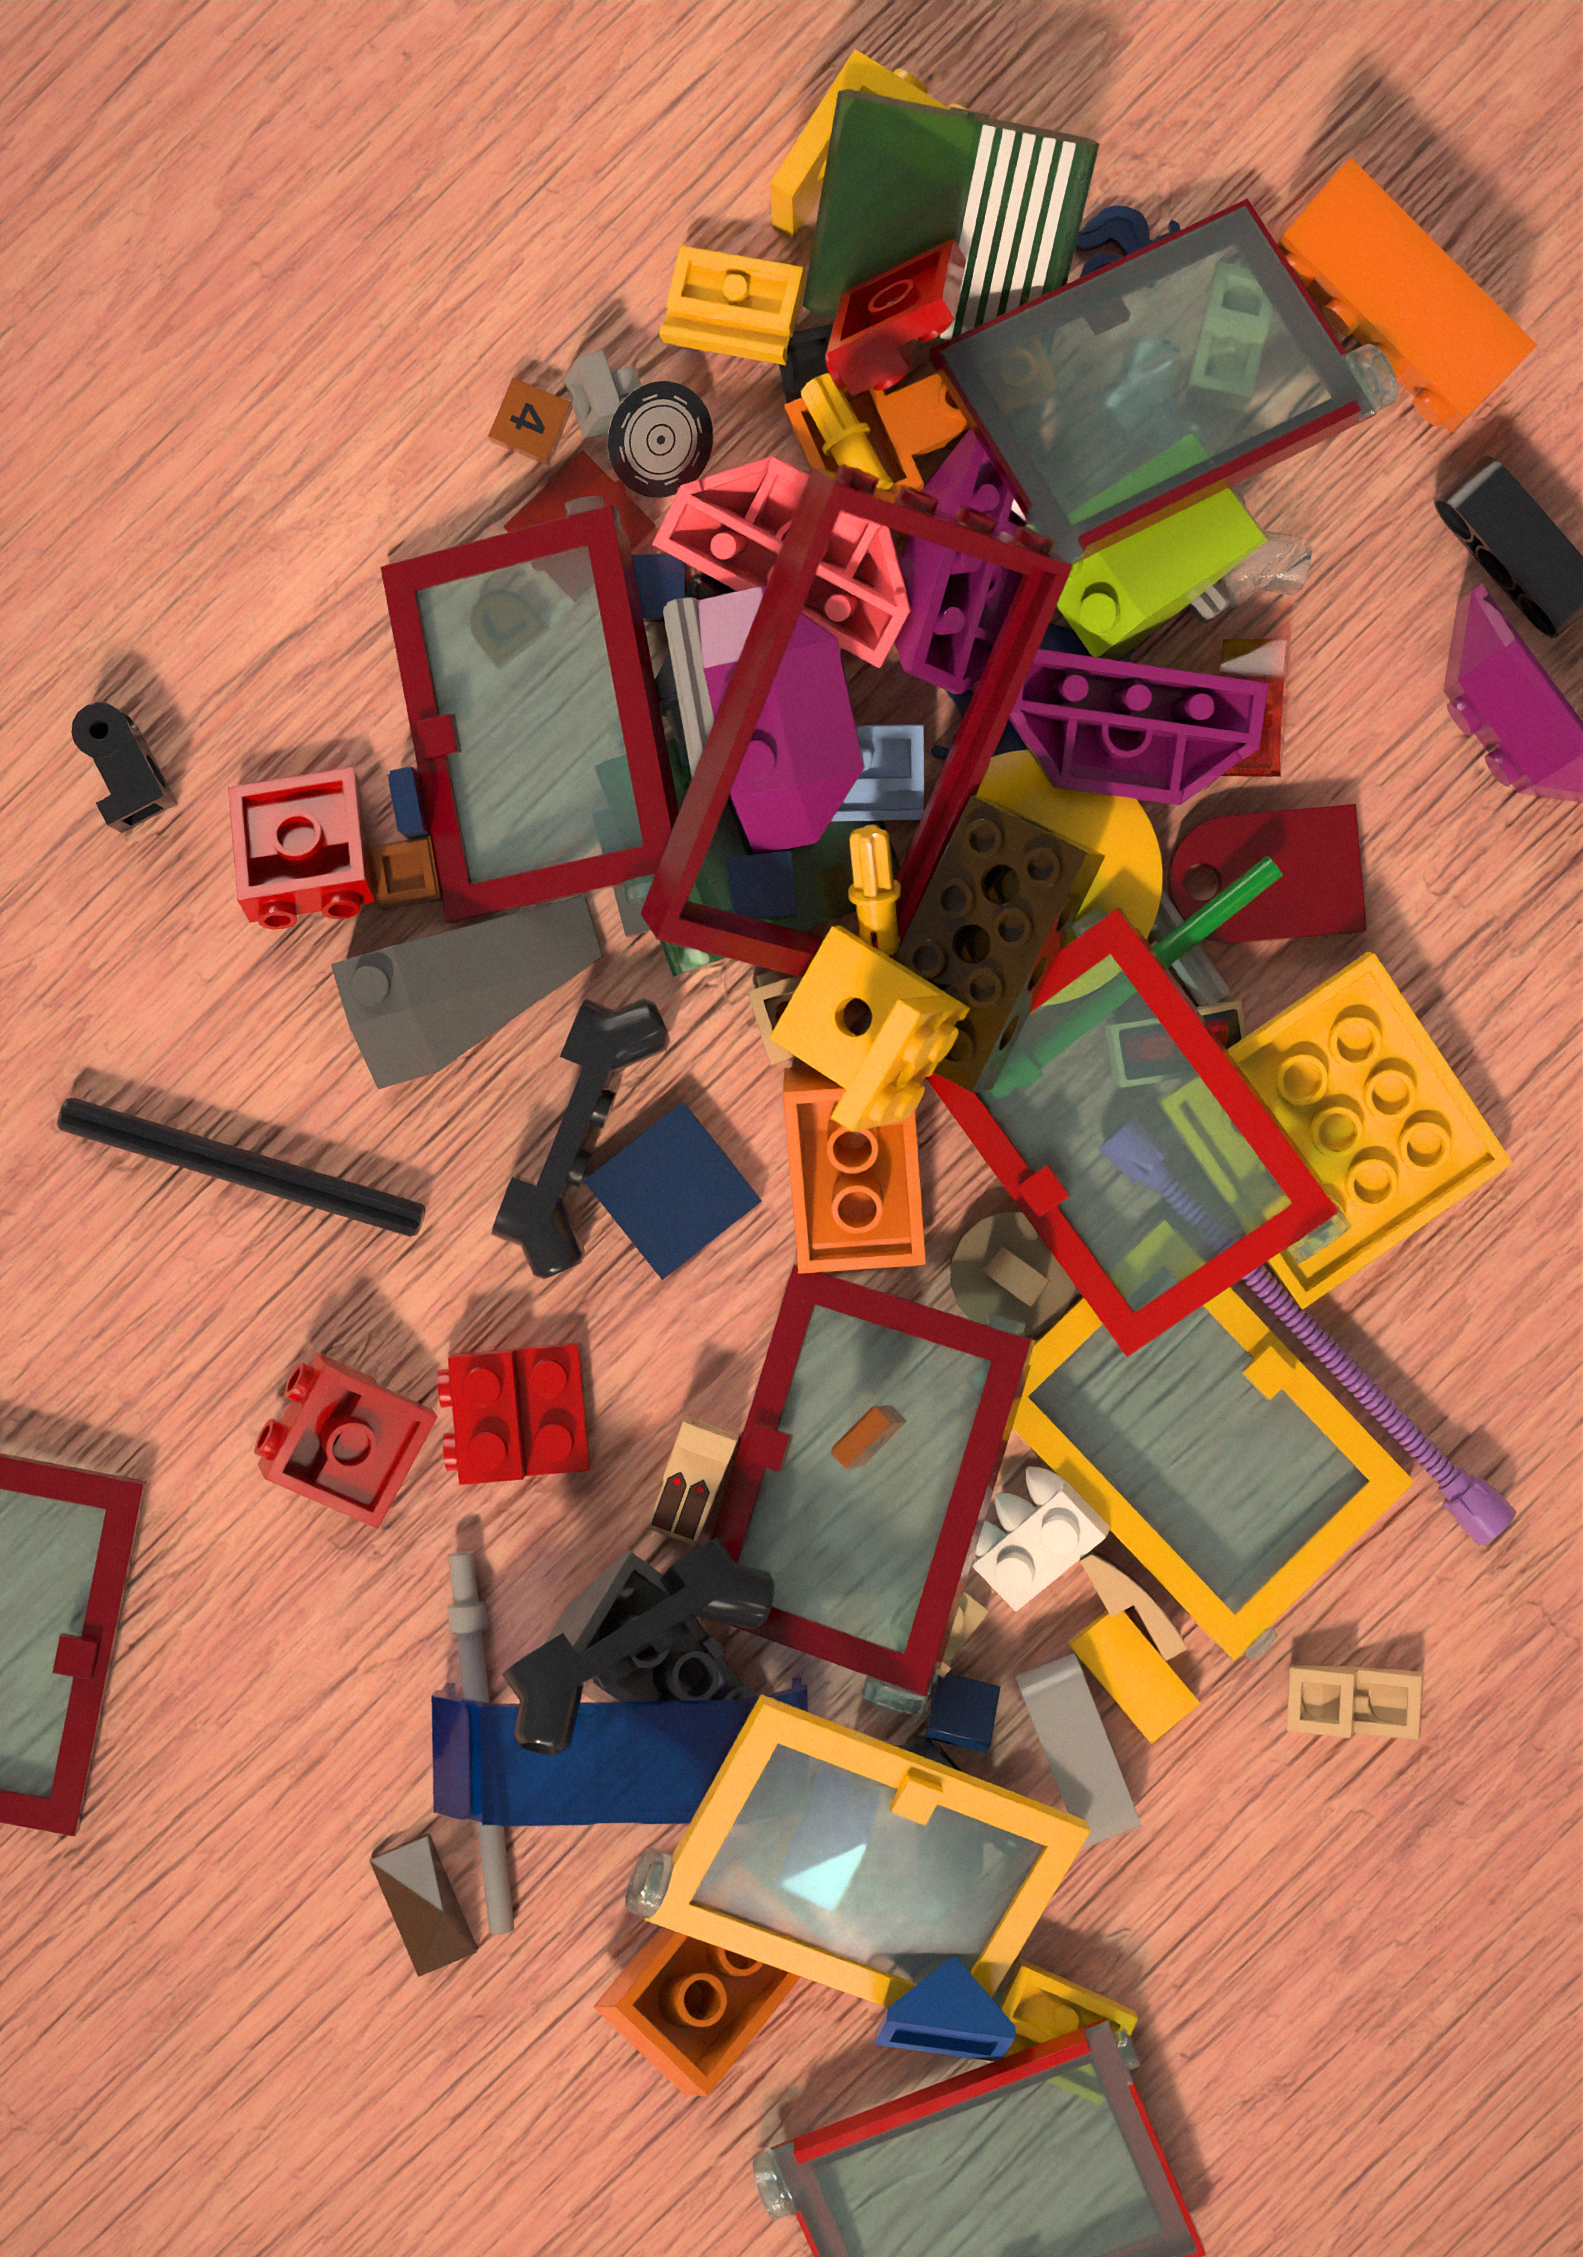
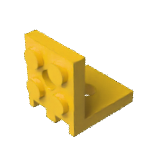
(801, 174)
(888, 1062)

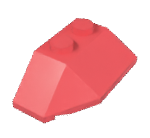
(735, 531)

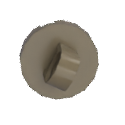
(1009, 1272)

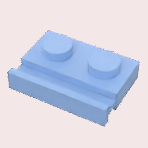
(892, 776)

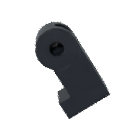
(125, 765)

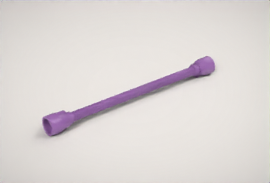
(1471, 1500)

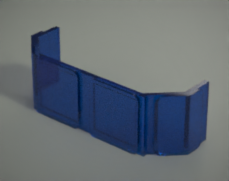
(623, 1764)

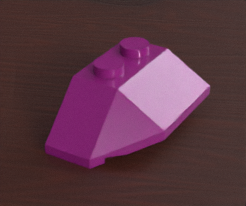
(952, 595)
(1511, 704)
(1135, 726)
(807, 735)

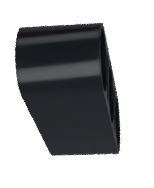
(1516, 544)

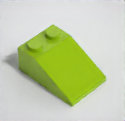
(1154, 574)

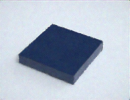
(672, 1190)

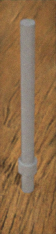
(468, 1619)

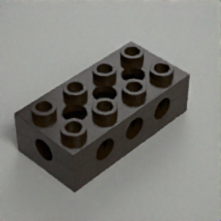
(1022, 932)

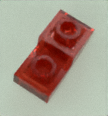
(1267, 663)

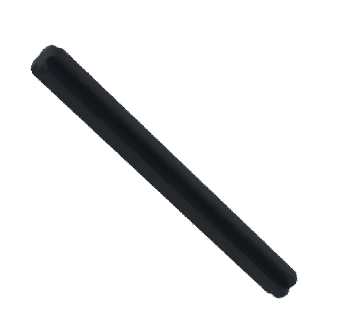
(241, 1167)

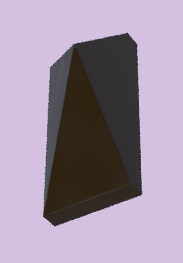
(423, 1904)

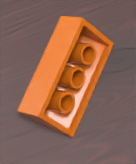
(1404, 296)

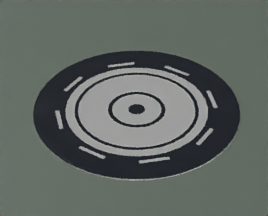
(660, 439)

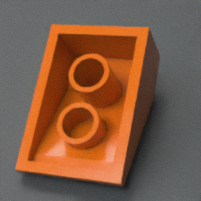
(849, 1189)
(692, 2007)

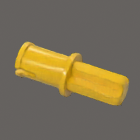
(841, 429)
(874, 888)

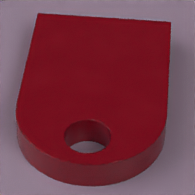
(1318, 862)

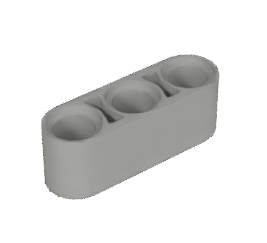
(1078, 1748)

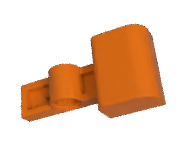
(901, 427)

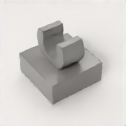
(597, 391)

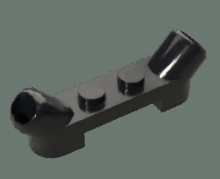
(535, 1212)
(554, 1676)

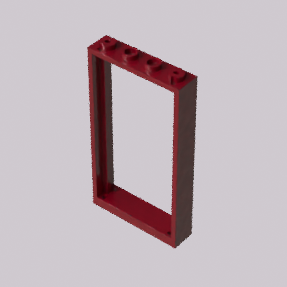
(914, 513)

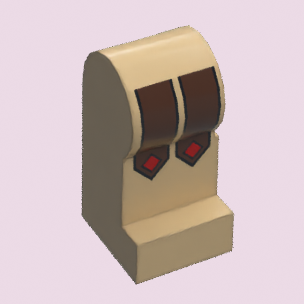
(691, 1479)

